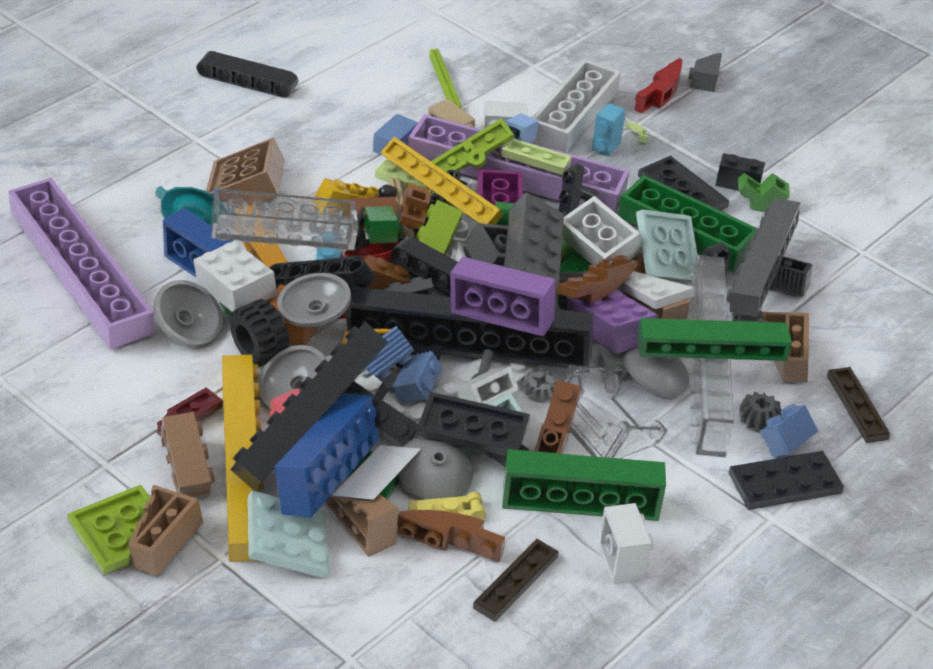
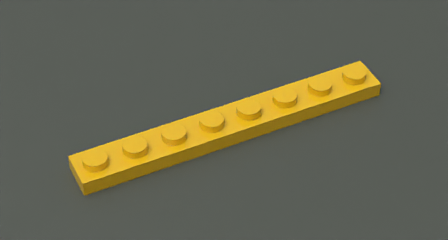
(441, 182)

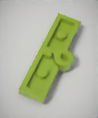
(474, 149)

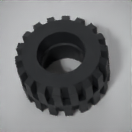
(259, 331)

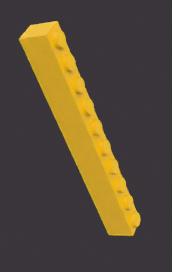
(239, 427)

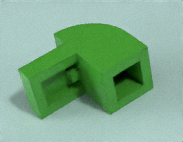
(763, 194)

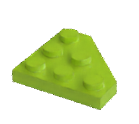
(109, 526)

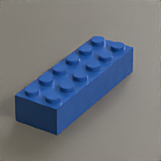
(326, 455)

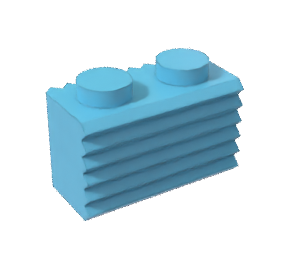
(608, 129)

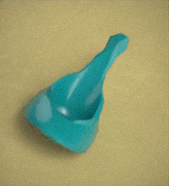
(192, 199)

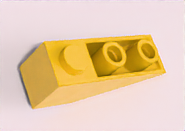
(344, 191)

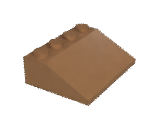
(250, 169)

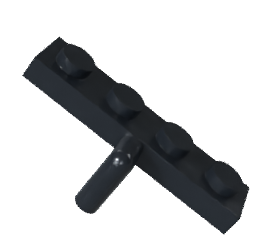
(387, 417)

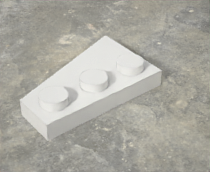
(656, 291)

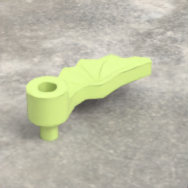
(643, 136)

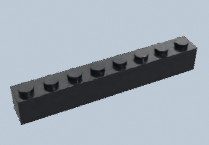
(306, 408)

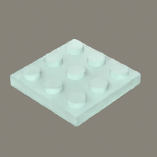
(667, 244)
(286, 539)

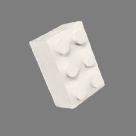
(599, 233)
(234, 276)

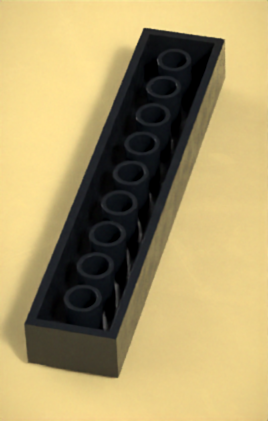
(430, 321)

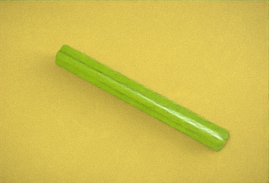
(444, 76)

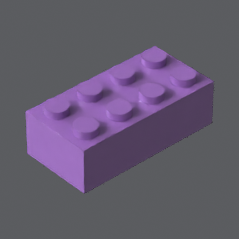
(502, 296)
(614, 319)

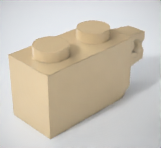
(449, 111)

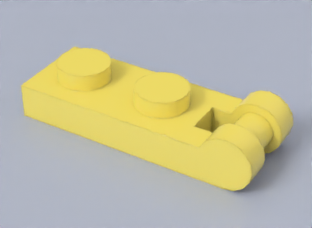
(453, 504)

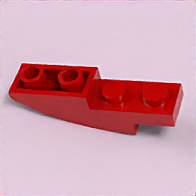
(662, 89)

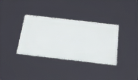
(376, 472)

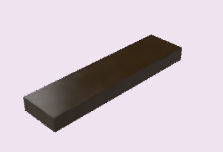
(858, 405)
(515, 580)

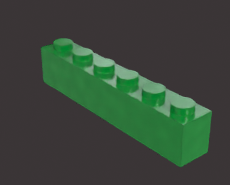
(713, 339)

